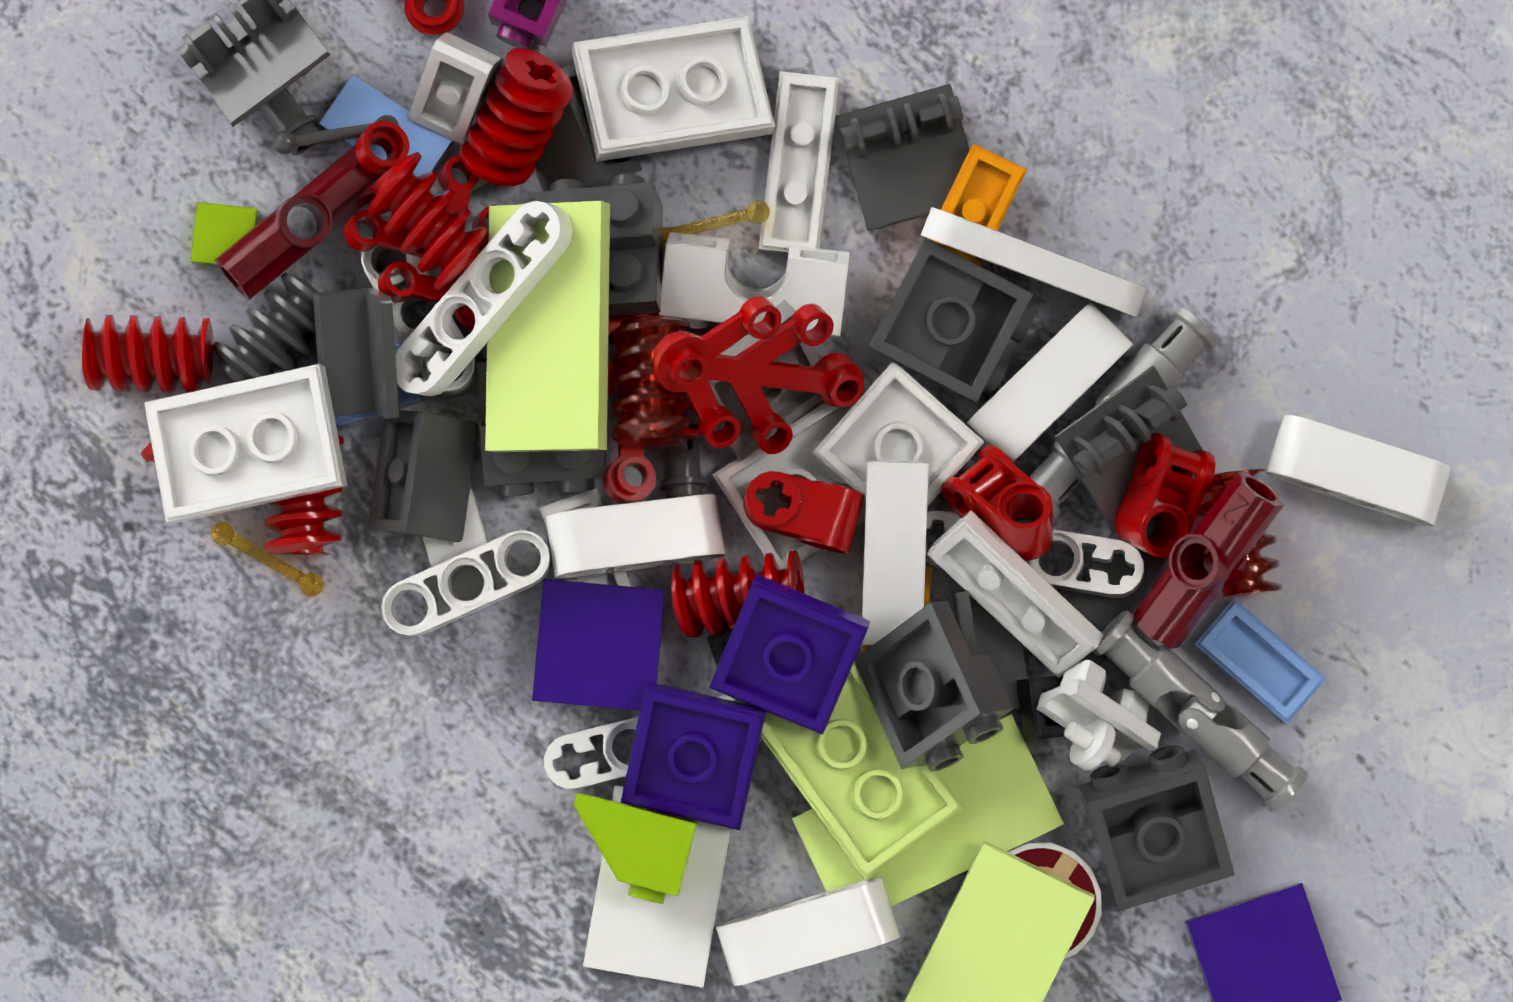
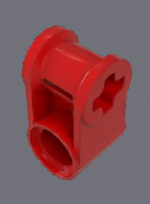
(1163, 492)
(1000, 497)
(816, 512)

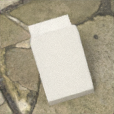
(452, 87)

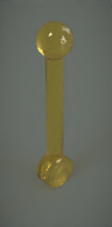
(756, 212)
(310, 583)

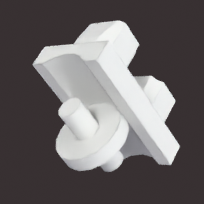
(1098, 725)

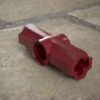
(272, 247)
(1230, 534)

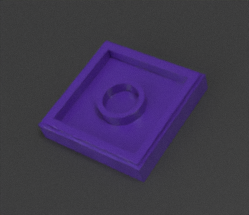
(597, 644)
(789, 654)
(693, 755)
(1264, 951)

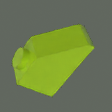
(639, 845)

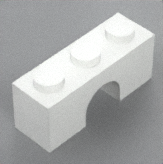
(702, 288)

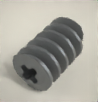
(273, 333)

